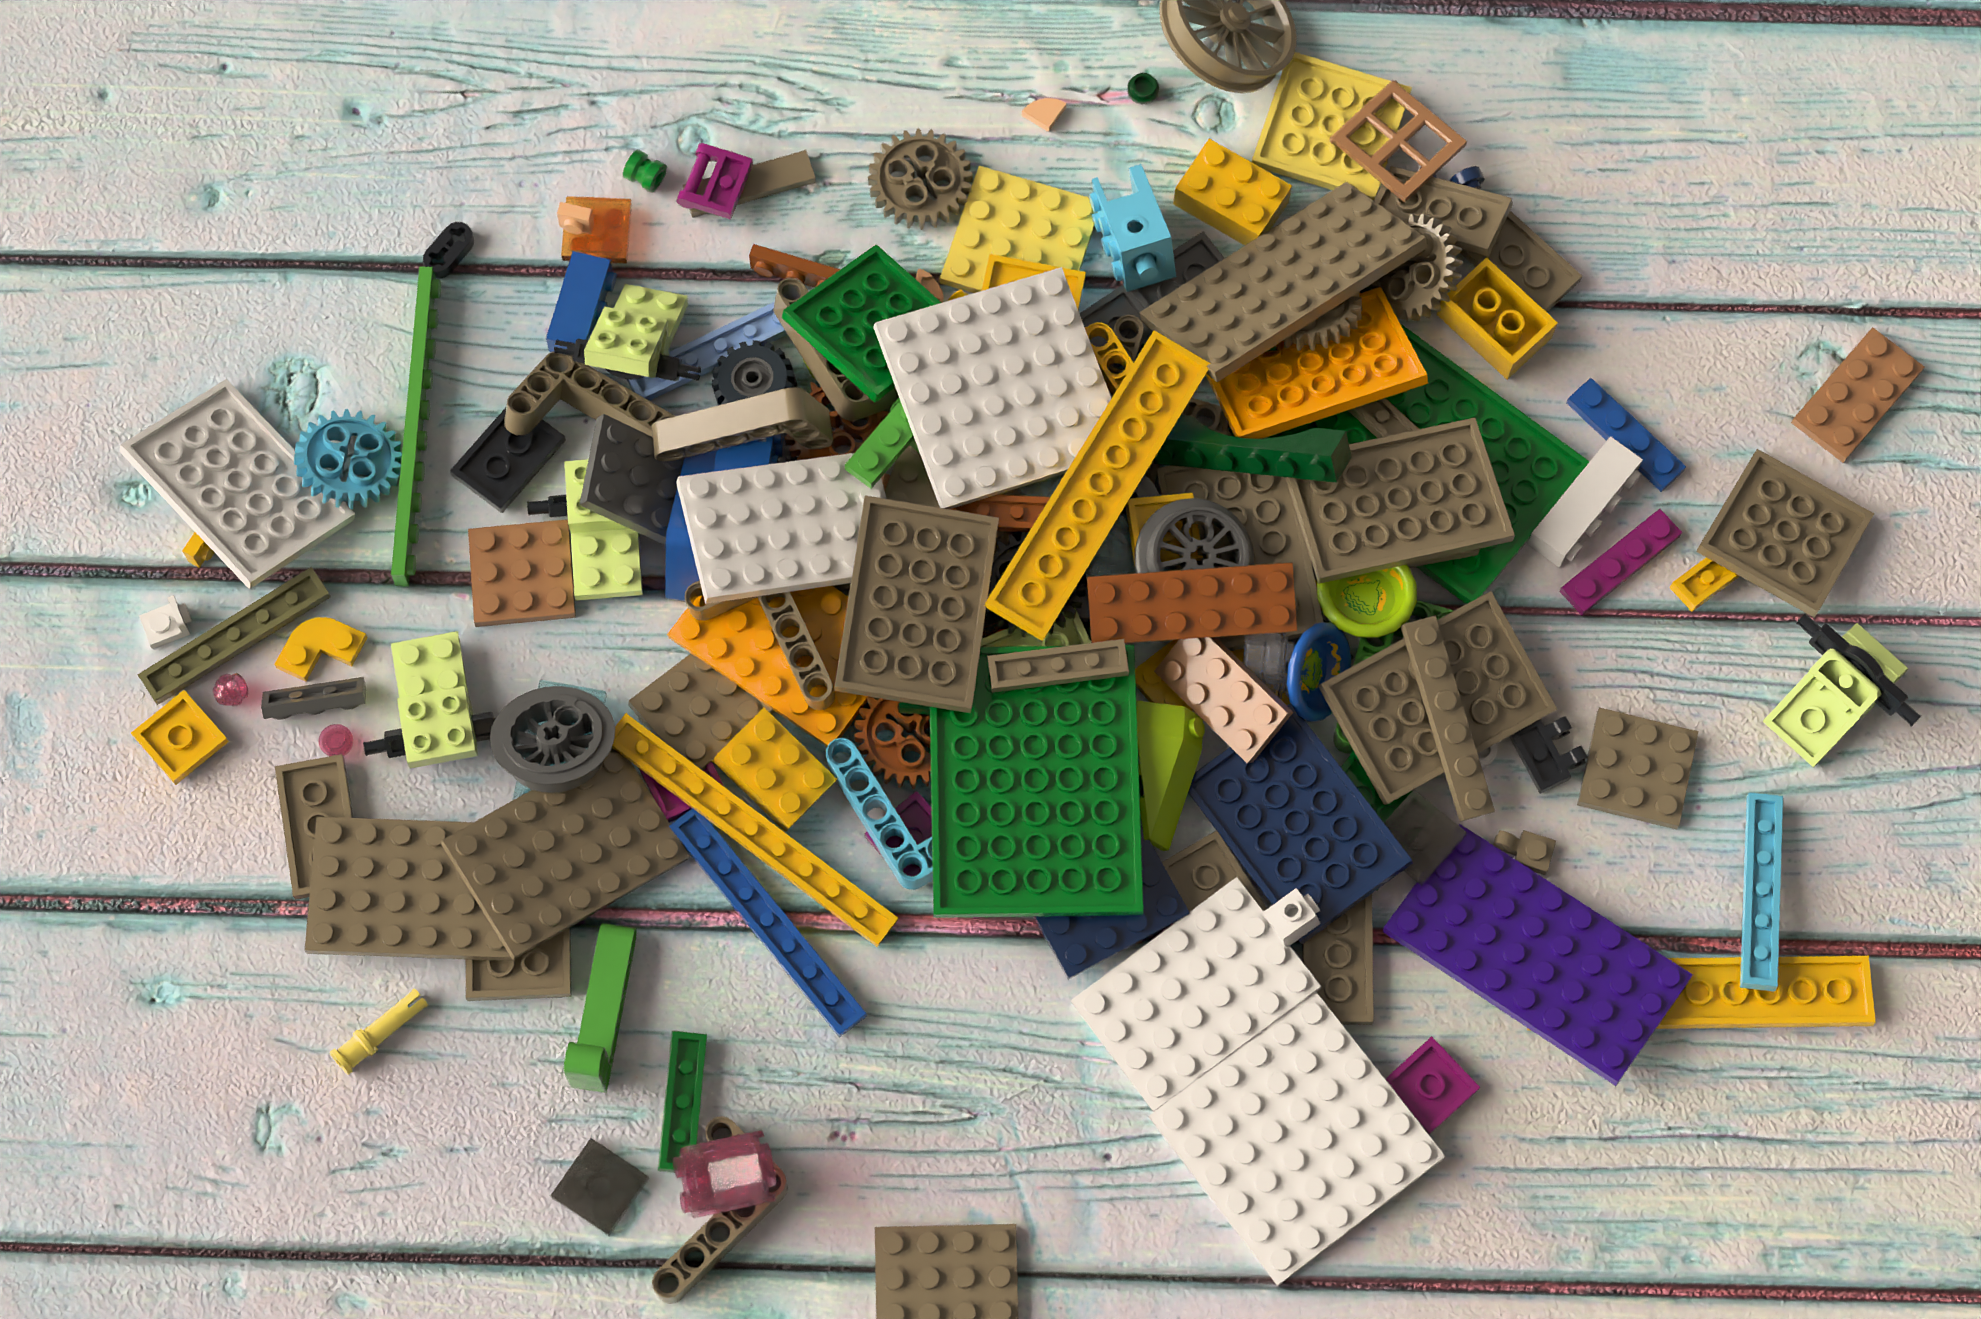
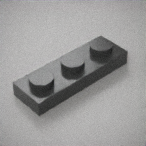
(313, 698)

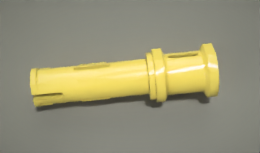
(365, 1041)

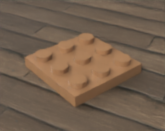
(521, 573)

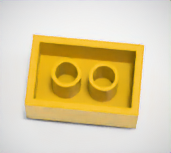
(1231, 193)
(1497, 318)
(774, 770)

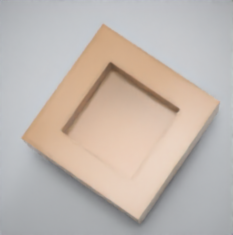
(575, 218)

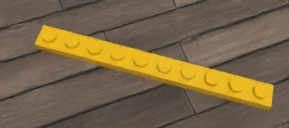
(752, 830)

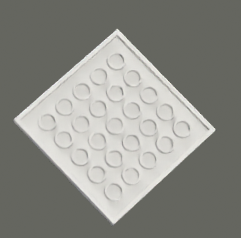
(996, 386)
(1296, 1137)

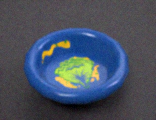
(1315, 659)

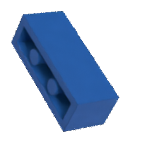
(581, 299)

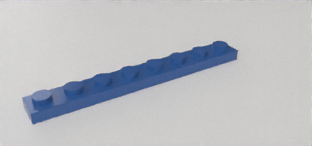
(768, 922)

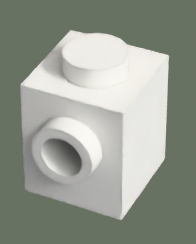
(1292, 917)

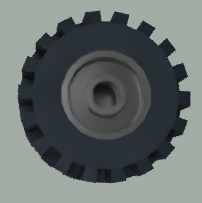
(751, 372)

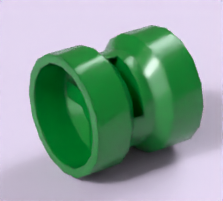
(644, 171)

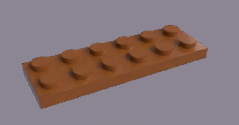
(1192, 603)

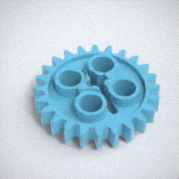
(317, 452)

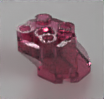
(725, 1174)

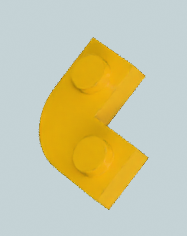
(318, 637)

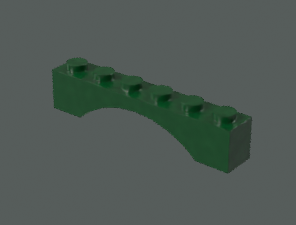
(1306, 455)

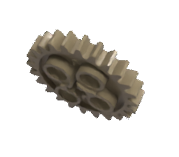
(895, 191)
(1426, 277)
(1329, 325)

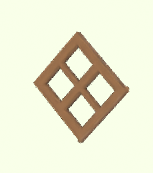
(1398, 140)

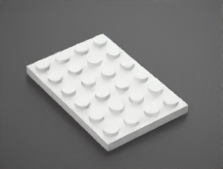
(234, 483)
(774, 526)
(1195, 994)

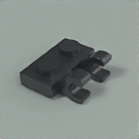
(1542, 758)

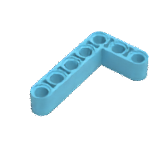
(885, 827)

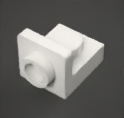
(166, 623)

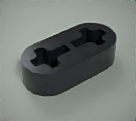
(454, 253)

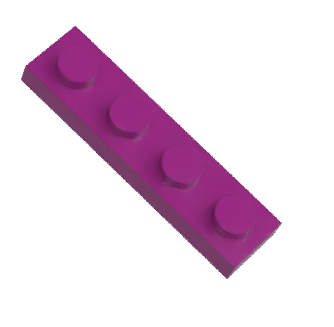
(1620, 562)

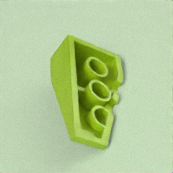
(1168, 755)

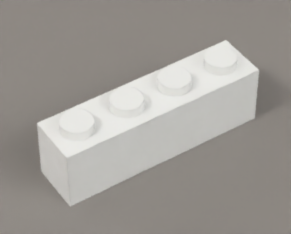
(1585, 502)

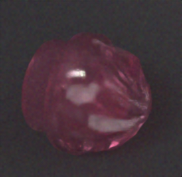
(230, 690)

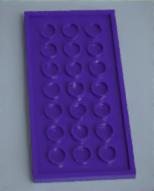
(1539, 956)

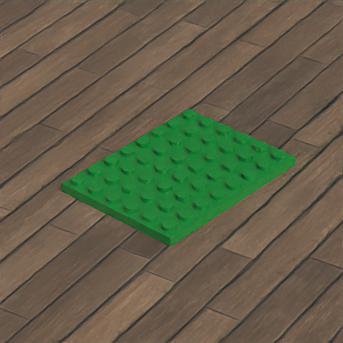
(1526, 459)
(1037, 799)

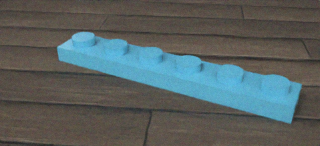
(1761, 892)

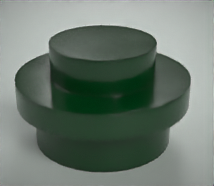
(1143, 88)

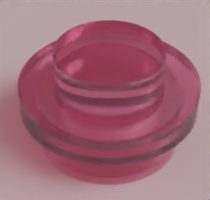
(336, 740)

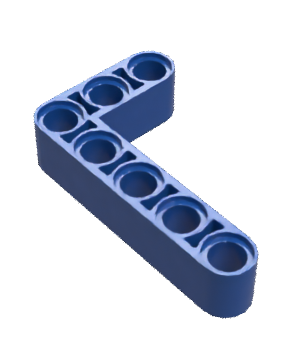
(680, 560)

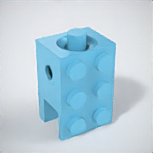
(1145, 249)

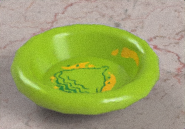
(1370, 602)

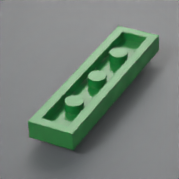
(681, 1096)

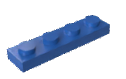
(1612, 420)

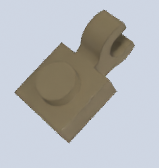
(1530, 850)

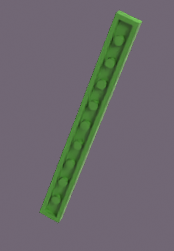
(414, 437)

